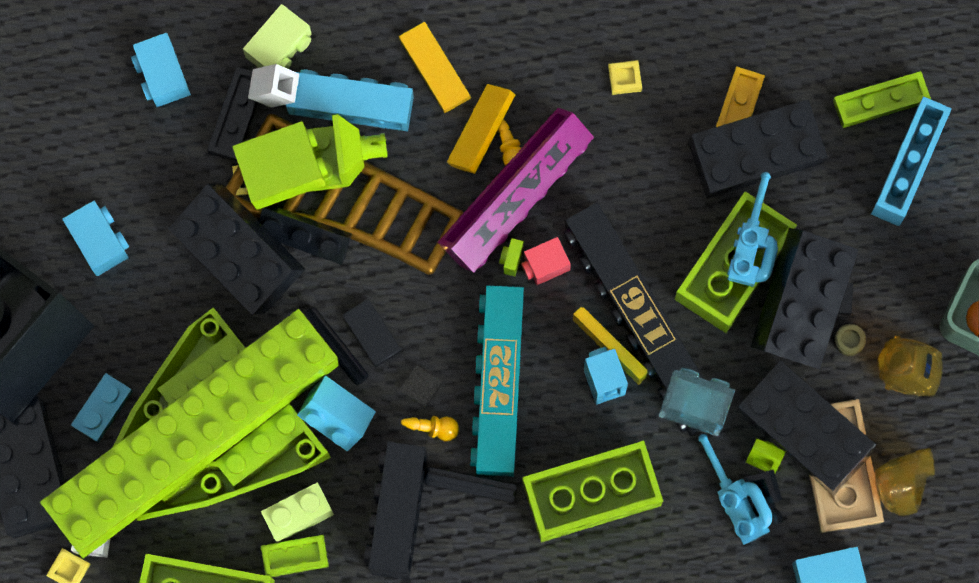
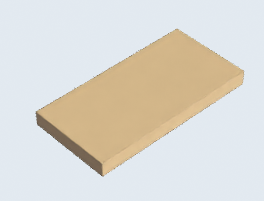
(857, 500)

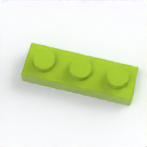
(881, 99)

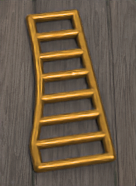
(376, 239)

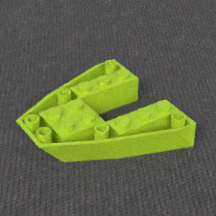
(267, 455)

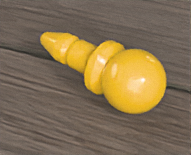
(510, 145)
(444, 428)

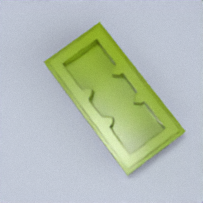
(294, 556)

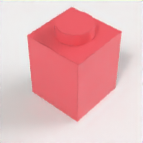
(545, 261)

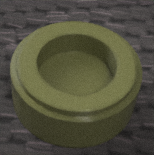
(850, 339)

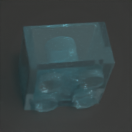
(697, 401)

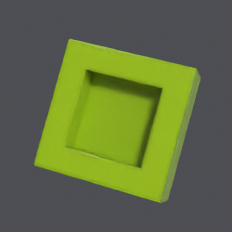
(511, 257)
(765, 455)

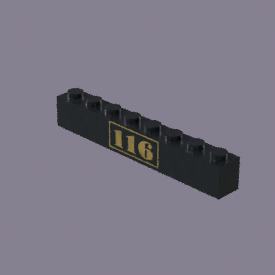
(629, 296)

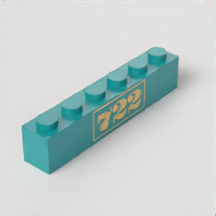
(499, 381)

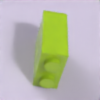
(280, 165)

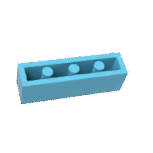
(355, 101)
(911, 161)

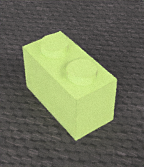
(278, 39)
(297, 513)

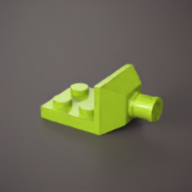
(345, 151)

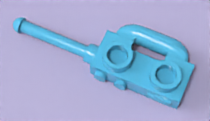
(750, 238)
(734, 500)

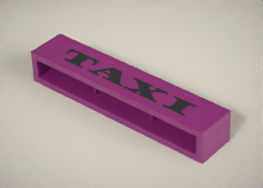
(516, 190)

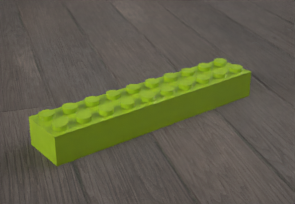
(190, 433)

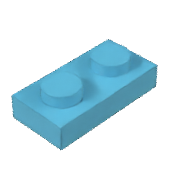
(101, 407)

